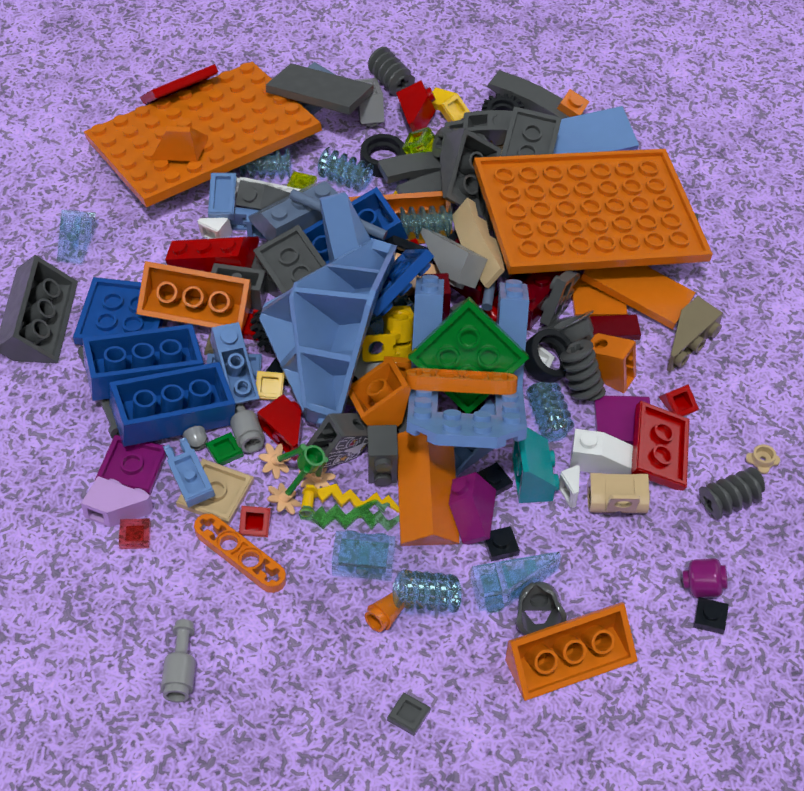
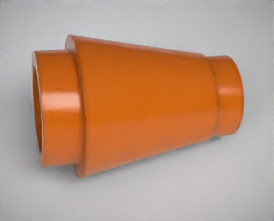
(382, 613)

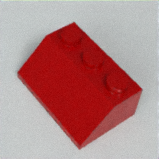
(203, 253)

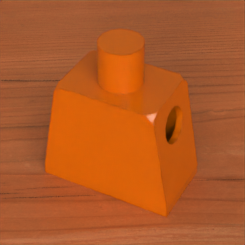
(615, 360)

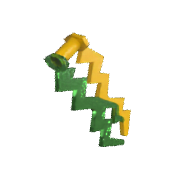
(360, 510)

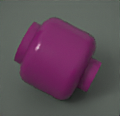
(705, 578)

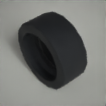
(380, 142)
(534, 364)

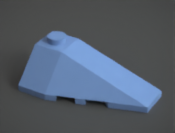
(341, 225)

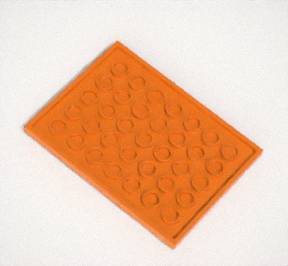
(229, 109)
(589, 211)

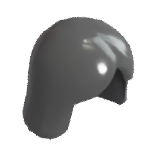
(539, 597)

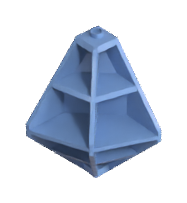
(323, 324)

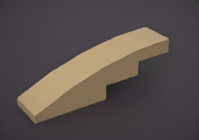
(475, 236)

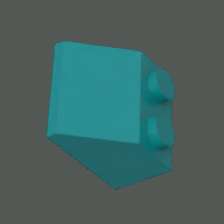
(534, 469)

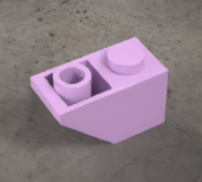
(111, 501)

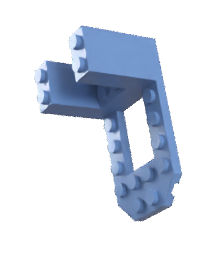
(481, 427)

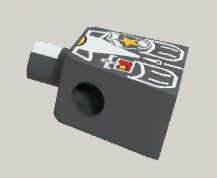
(340, 437)

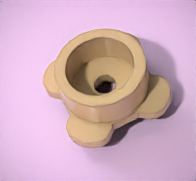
(766, 452)

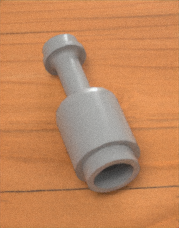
(247, 429)
(179, 665)

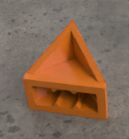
(180, 144)

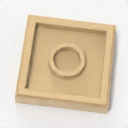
(229, 489)

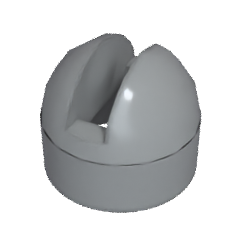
(196, 437)

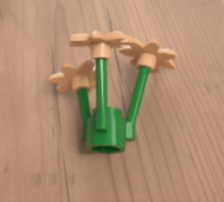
(311, 465)

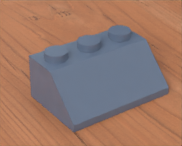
(288, 213)

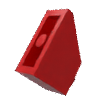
(417, 105)
(282, 423)

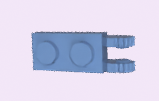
(189, 474)

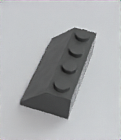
(37, 313)

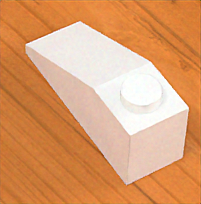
(600, 453)

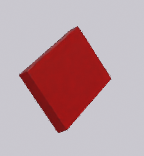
(179, 84)
(661, 446)

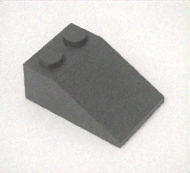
(457, 167)

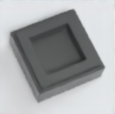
(408, 714)

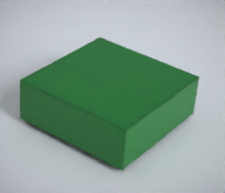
(224, 449)

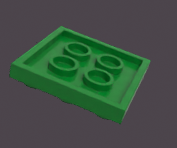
(471, 343)

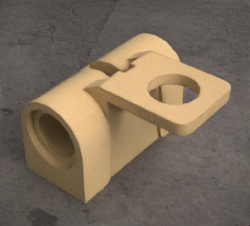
(618, 493)

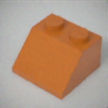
(381, 395)

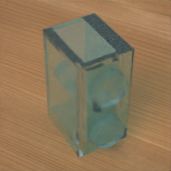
(363, 555)

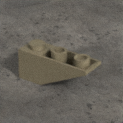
(696, 324)

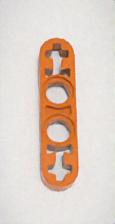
(462, 381)
(240, 552)

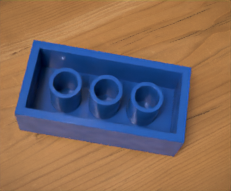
(370, 208)
(137, 355)
(170, 403)

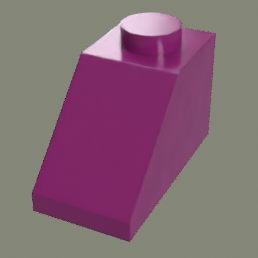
(472, 507)

